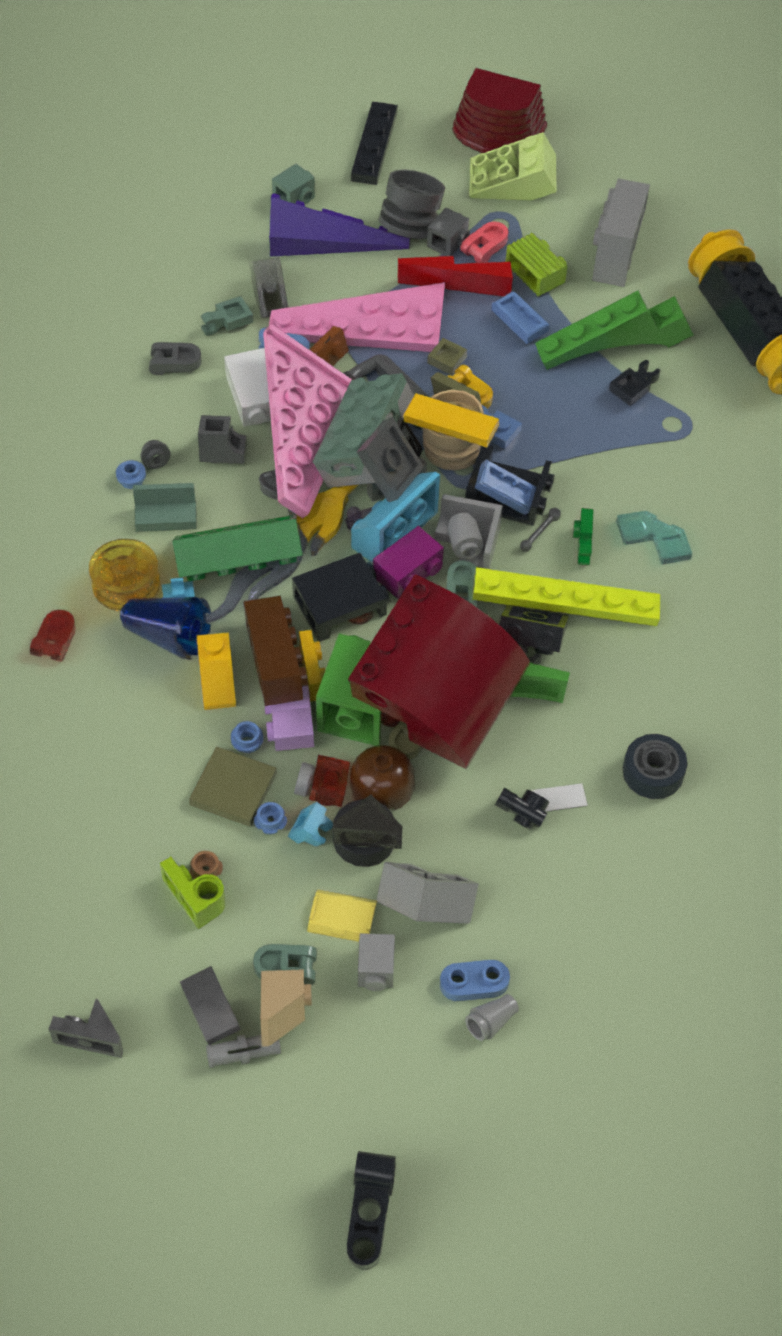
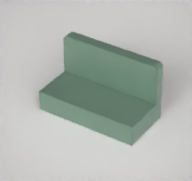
(165, 507)

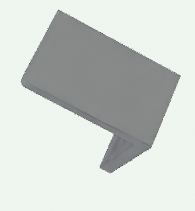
(488, 520)
(426, 894)

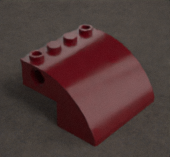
(440, 670)

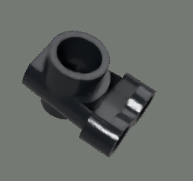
(528, 809)

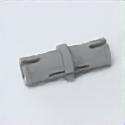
(218, 1054)

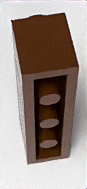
(274, 650)

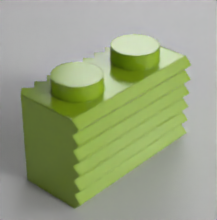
(536, 264)

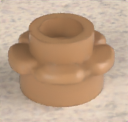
(203, 859)

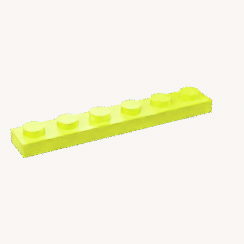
(566, 596)

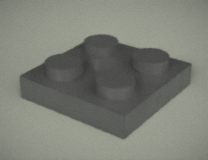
(390, 459)

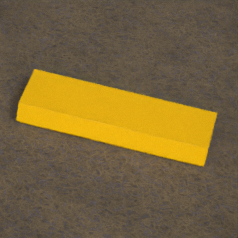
(451, 420)

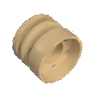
(448, 451)

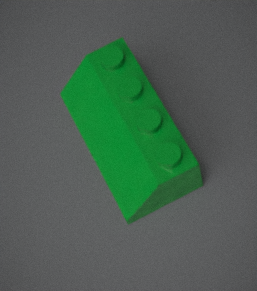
(237, 546)

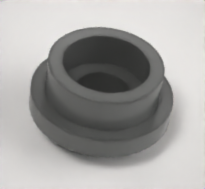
(153, 448)

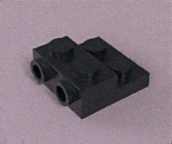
(535, 628)

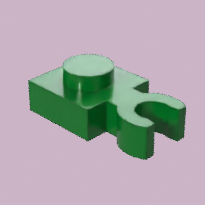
(583, 531)

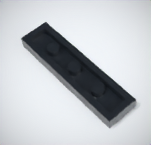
(374, 143)

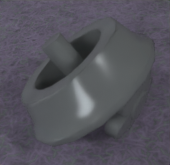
(268, 484)

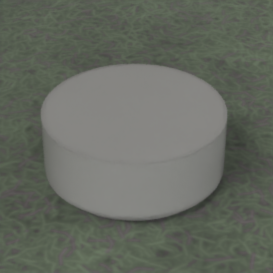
(304, 779)

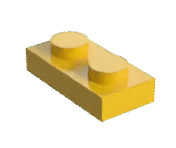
(311, 654)

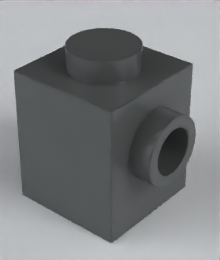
(447, 232)

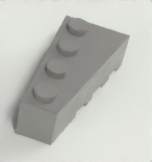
(619, 231)

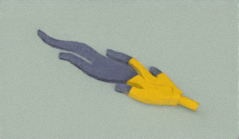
(324, 515)

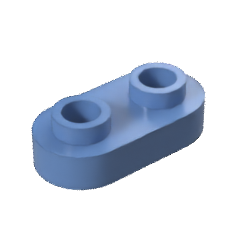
(475, 983)

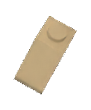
(282, 1003)

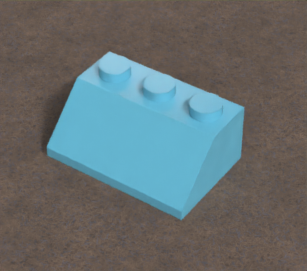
(395, 519)

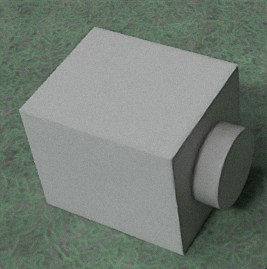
(376, 961)

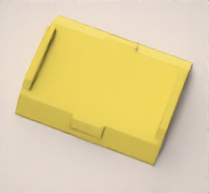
(341, 915)

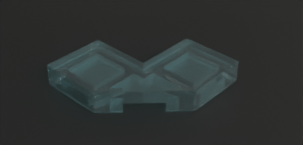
(644, 527)

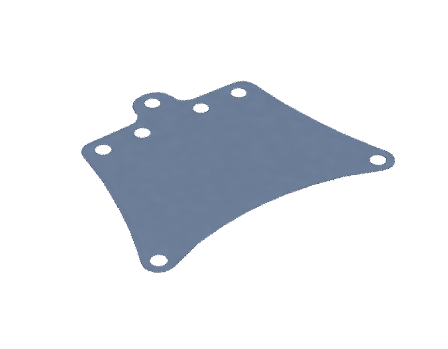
(562, 408)

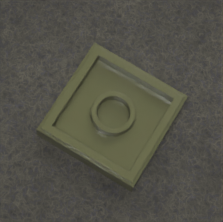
(233, 786)

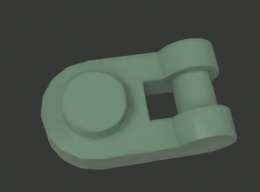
(461, 579)
(277, 957)

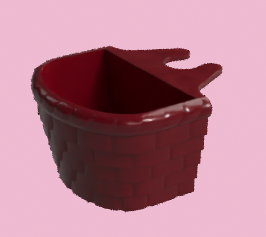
(498, 111)

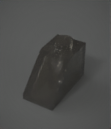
(268, 285)

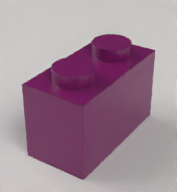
(408, 556)

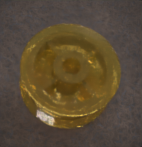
(123, 572)

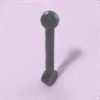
(553, 515)

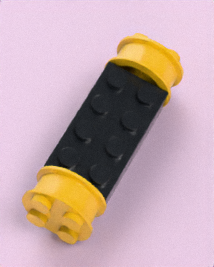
(742, 299)

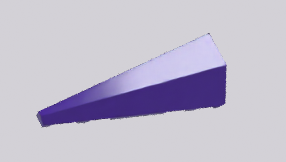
(309, 231)

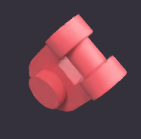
(491, 235)

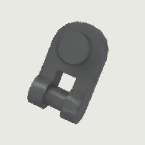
(185, 357)

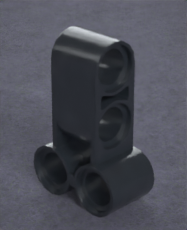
(374, 1184)

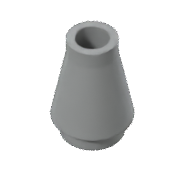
(490, 1017)

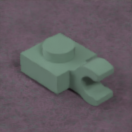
(229, 313)

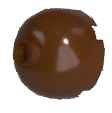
(383, 774)

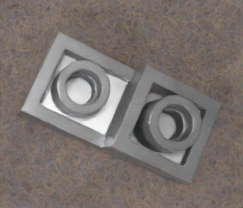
(210, 1005)

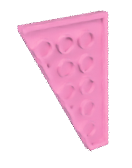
(302, 406)

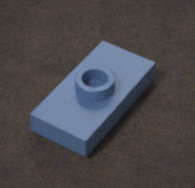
(520, 317)
(505, 487)

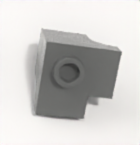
(219, 441)

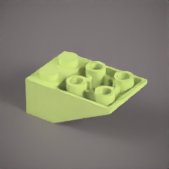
(515, 171)

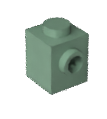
(294, 185)

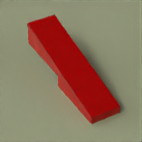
(480, 278)

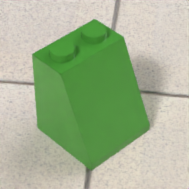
(335, 707)

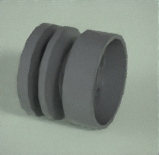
(411, 203)

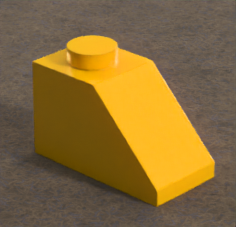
(216, 671)

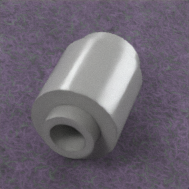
(465, 536)

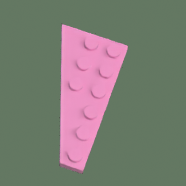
(380, 320)

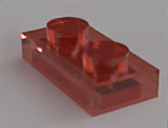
(329, 781)

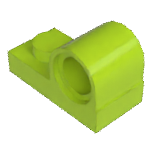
(190, 891)

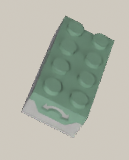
(355, 420)

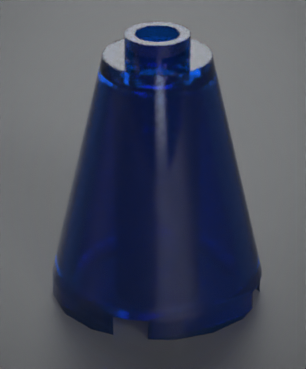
(168, 622)

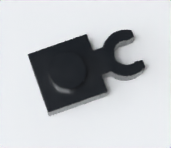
(633, 385)

